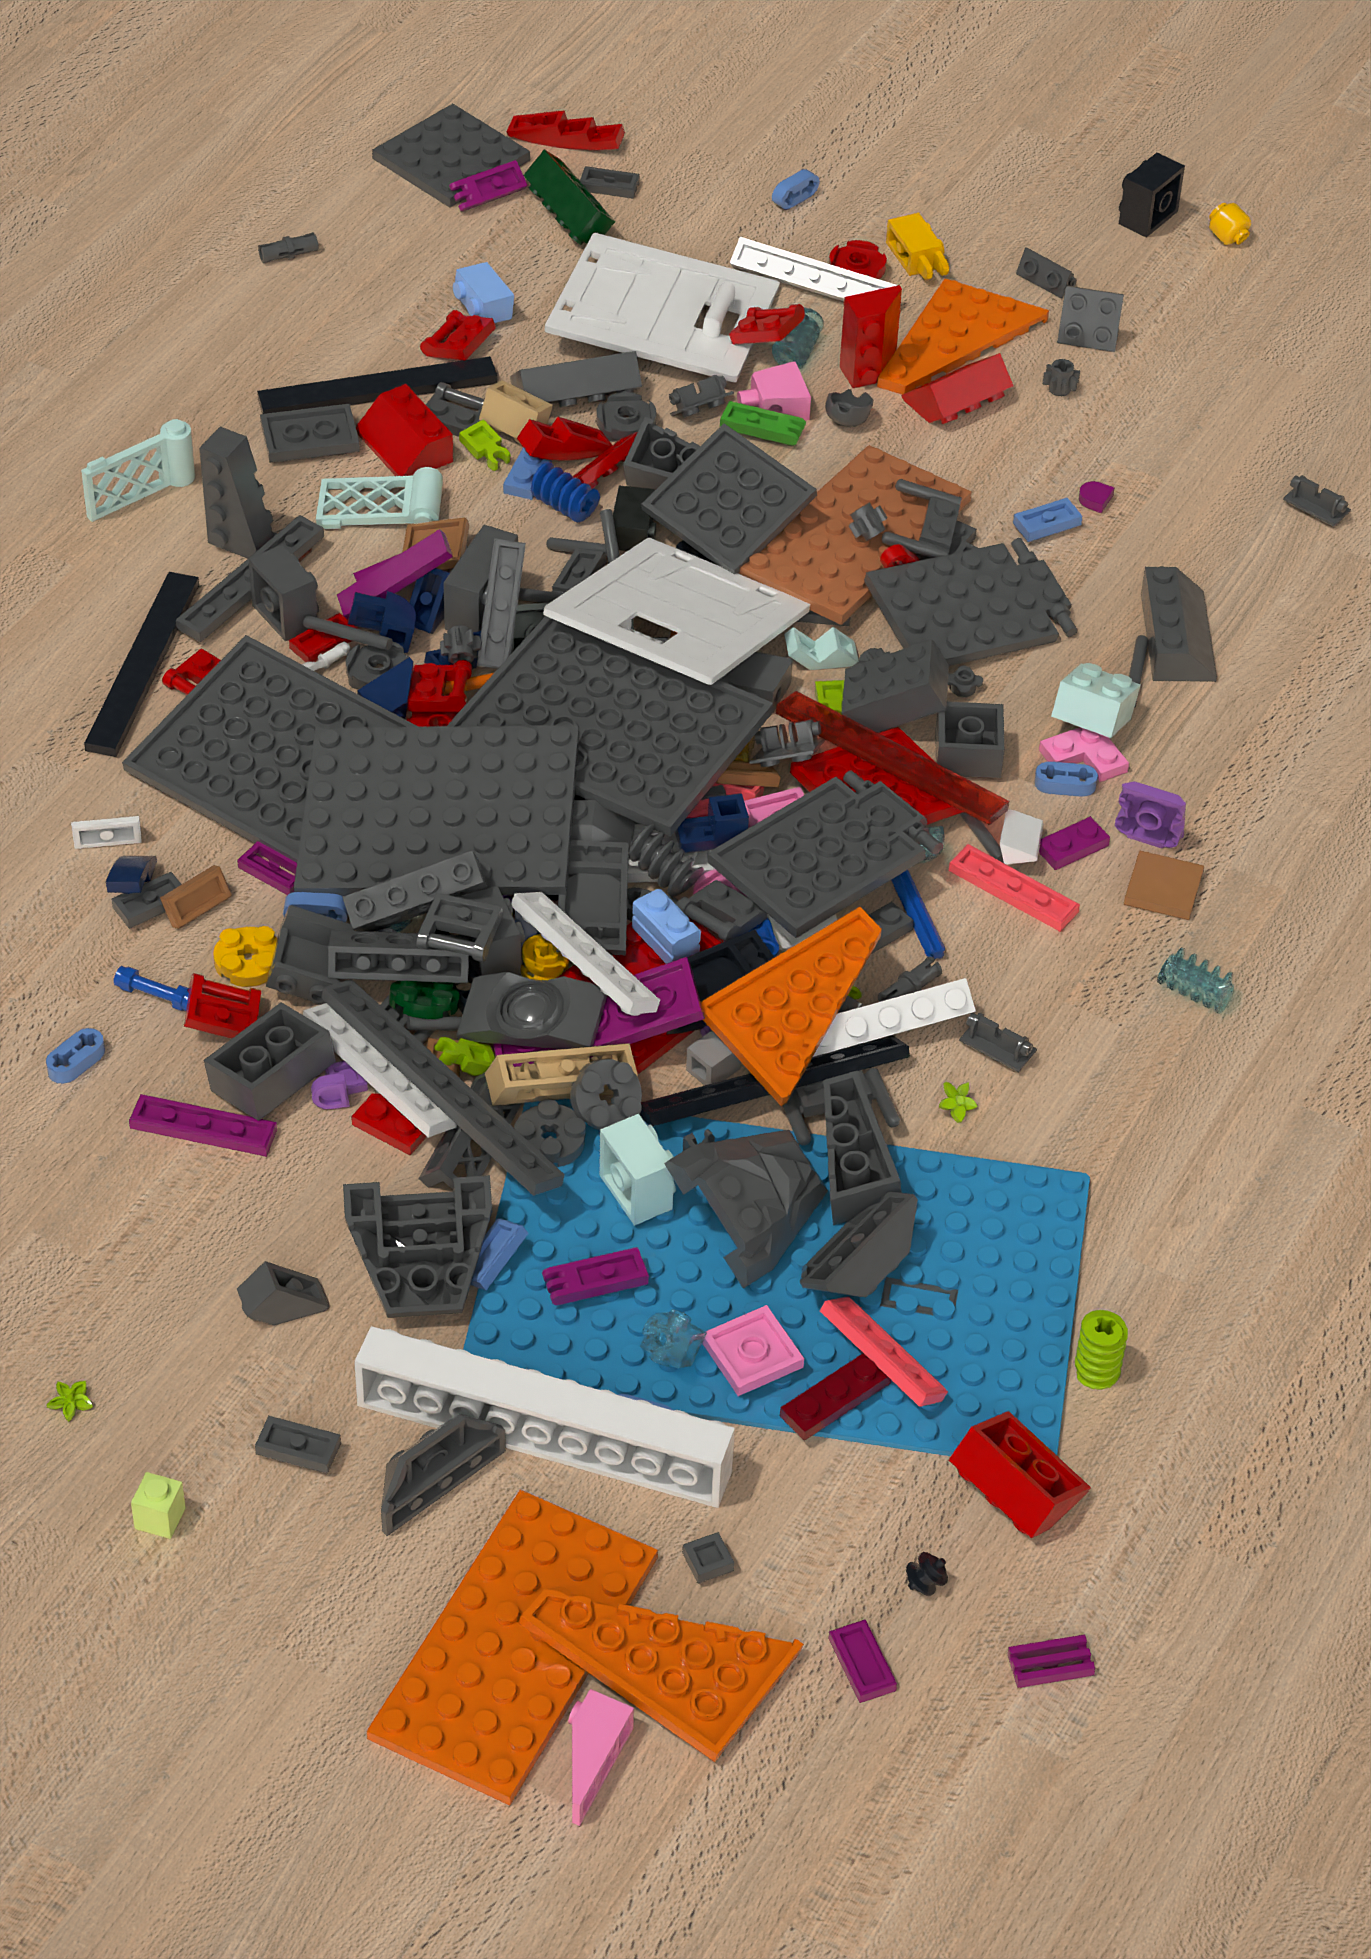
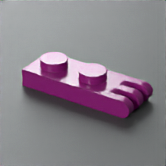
(489, 185)
(595, 1276)

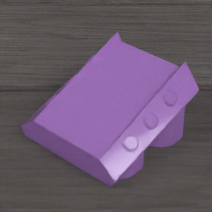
(1151, 815)

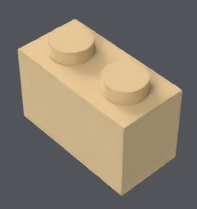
(510, 408)

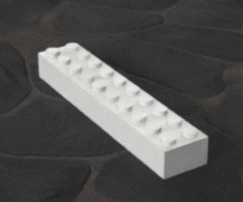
(547, 1415)

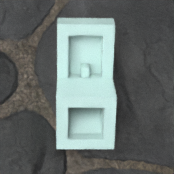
(827, 652)

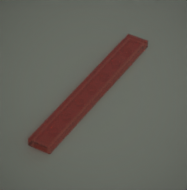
(895, 758)

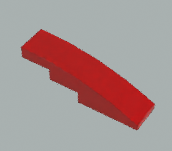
(557, 131)

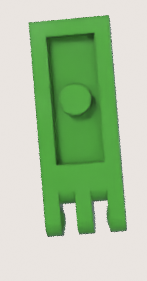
(763, 423)

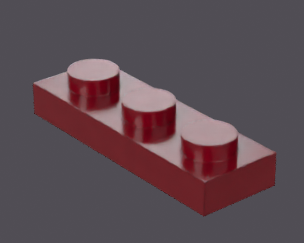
(834, 1396)

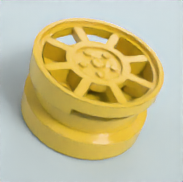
(542, 959)

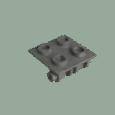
(1090, 318)
(799, 748)

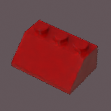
(869, 334)
(960, 390)
(405, 433)
(1018, 1473)

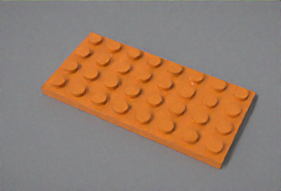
(481, 1684)

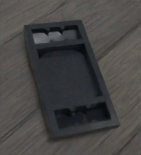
(723, 965)

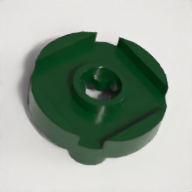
(424, 999)

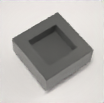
(708, 1557)

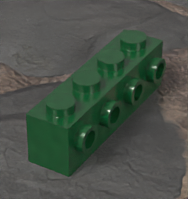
(567, 198)

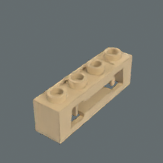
(549, 1075)

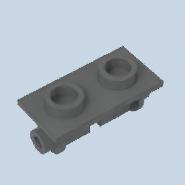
(1045, 273)
(688, 400)
(1324, 505)
(996, 1043)

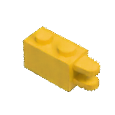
(916, 246)

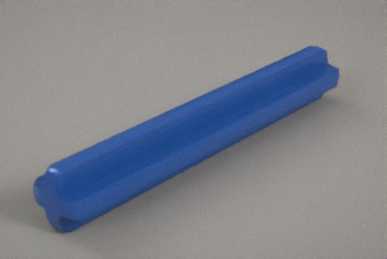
(918, 912)

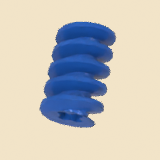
(564, 492)

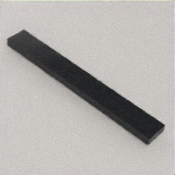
(368, 387)
(141, 665)
(748, 1087)

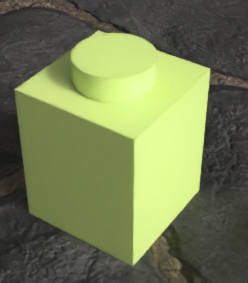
(158, 1505)

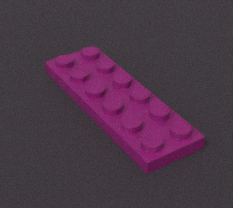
(677, 1007)

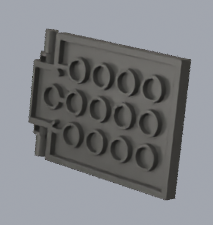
(973, 602)
(825, 851)

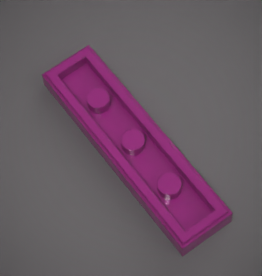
(400, 570)
(203, 1125)

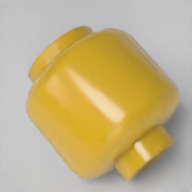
(1230, 223)

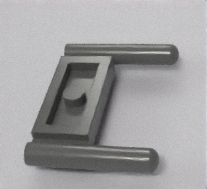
(937, 524)
(584, 562)
(810, 1102)

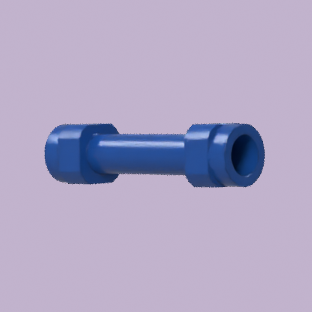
(129, 979)

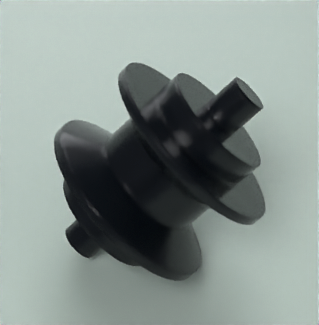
(926, 1574)

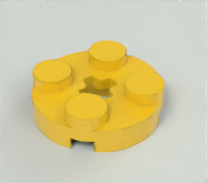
(230, 953)

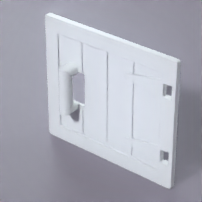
(652, 302)
(715, 612)

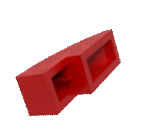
(562, 440)

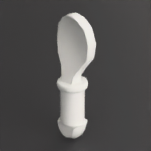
(329, 657)

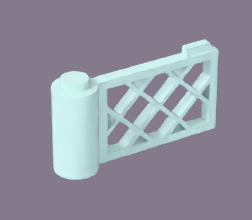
(172, 460)
(418, 501)

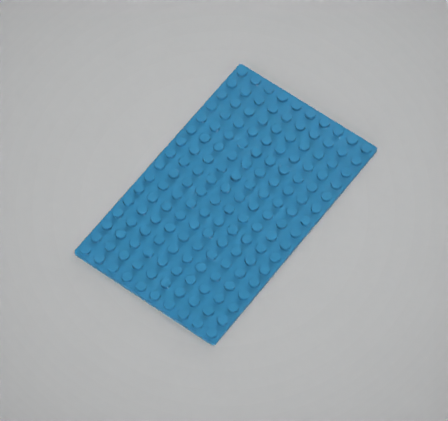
(980, 1227)

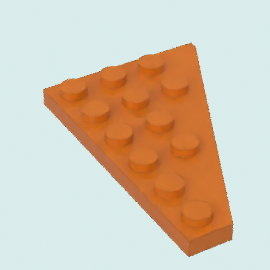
(954, 330)
(787, 1005)
(679, 1672)

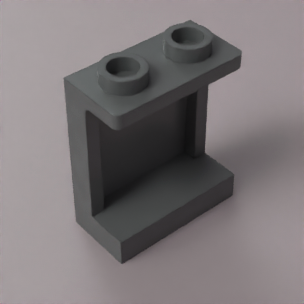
(301, 954)

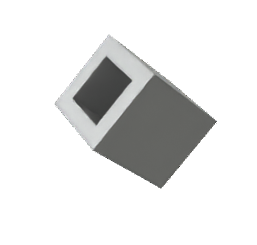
(711, 1060)

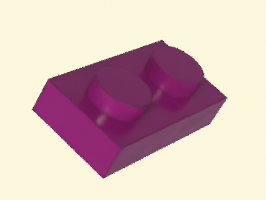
(1073, 843)

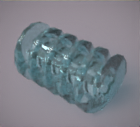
(800, 340)
(1197, 980)

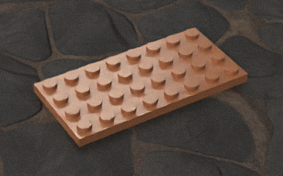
(817, 552)

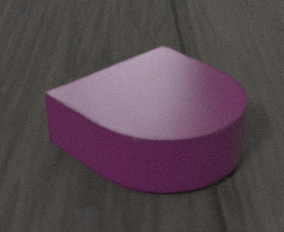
(1095, 495)

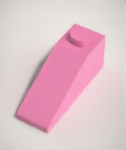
(598, 1736)

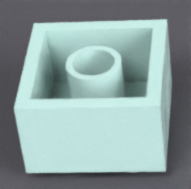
(1096, 699)
(636, 1169)

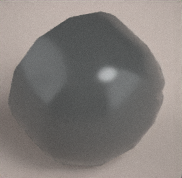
(848, 409)

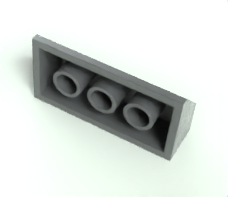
(581, 379)
(1176, 627)

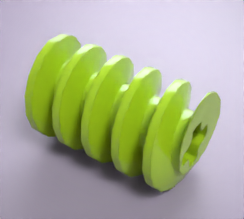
(1100, 1349)

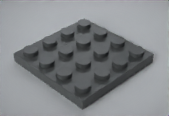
(447, 150)
(729, 499)

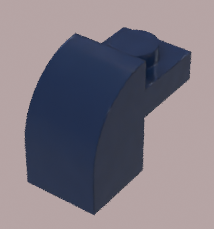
(390, 616)
(724, 821)

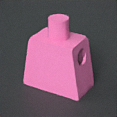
(778, 390)

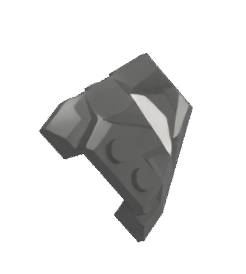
(759, 1192)
(421, 1244)

